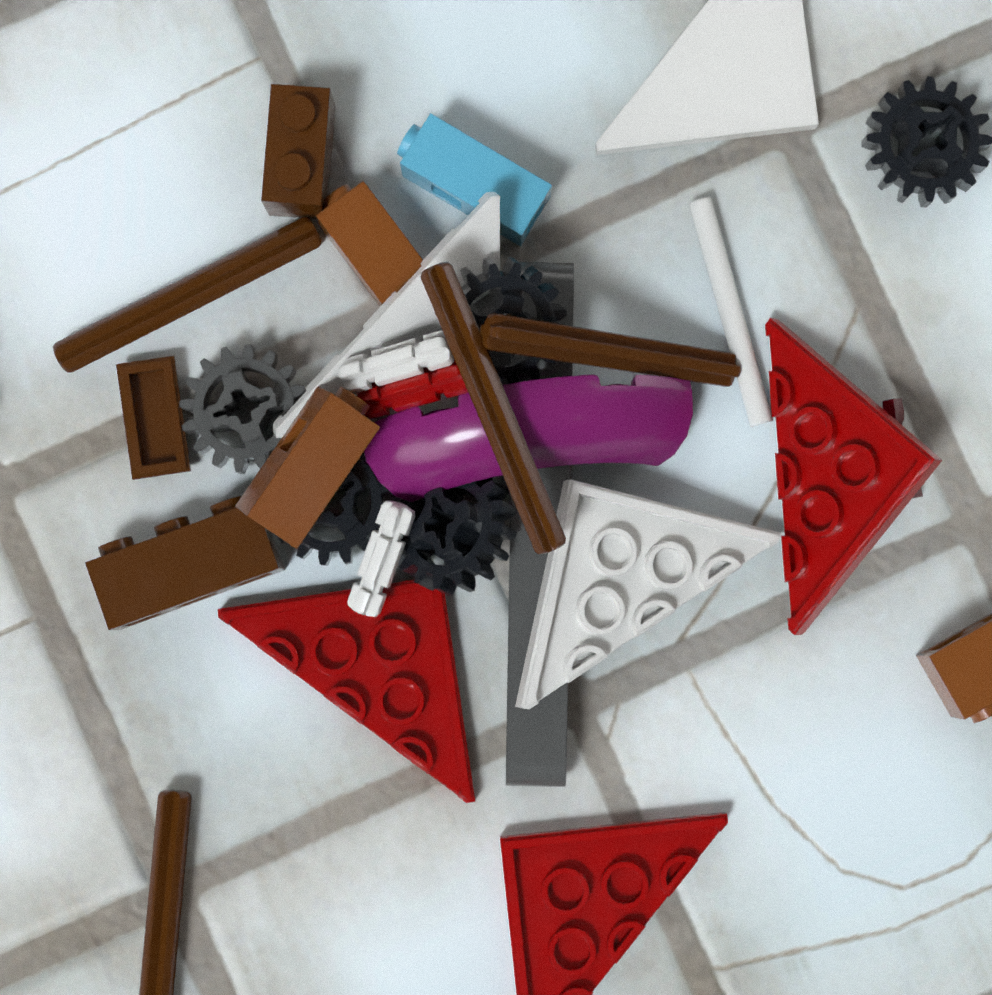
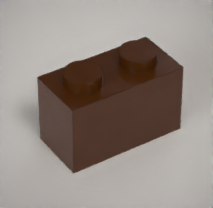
(298, 150)

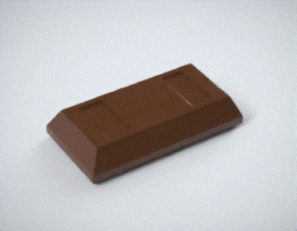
(153, 417)

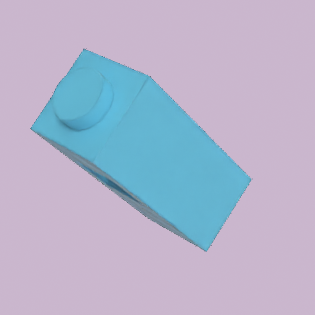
(464, 170)

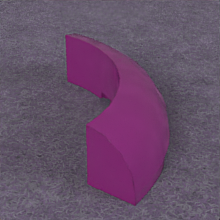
(560, 418)

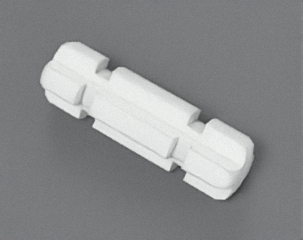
(396, 362)
(381, 558)

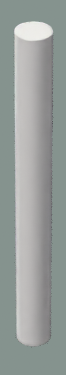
(730, 310)

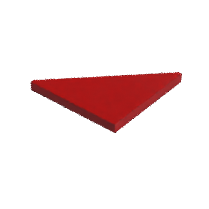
(838, 470)
(380, 670)
(589, 892)

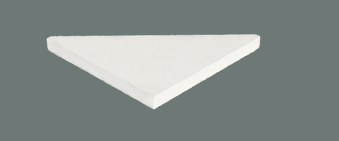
(726, 77)
(409, 311)
(621, 575)

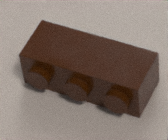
(181, 565)

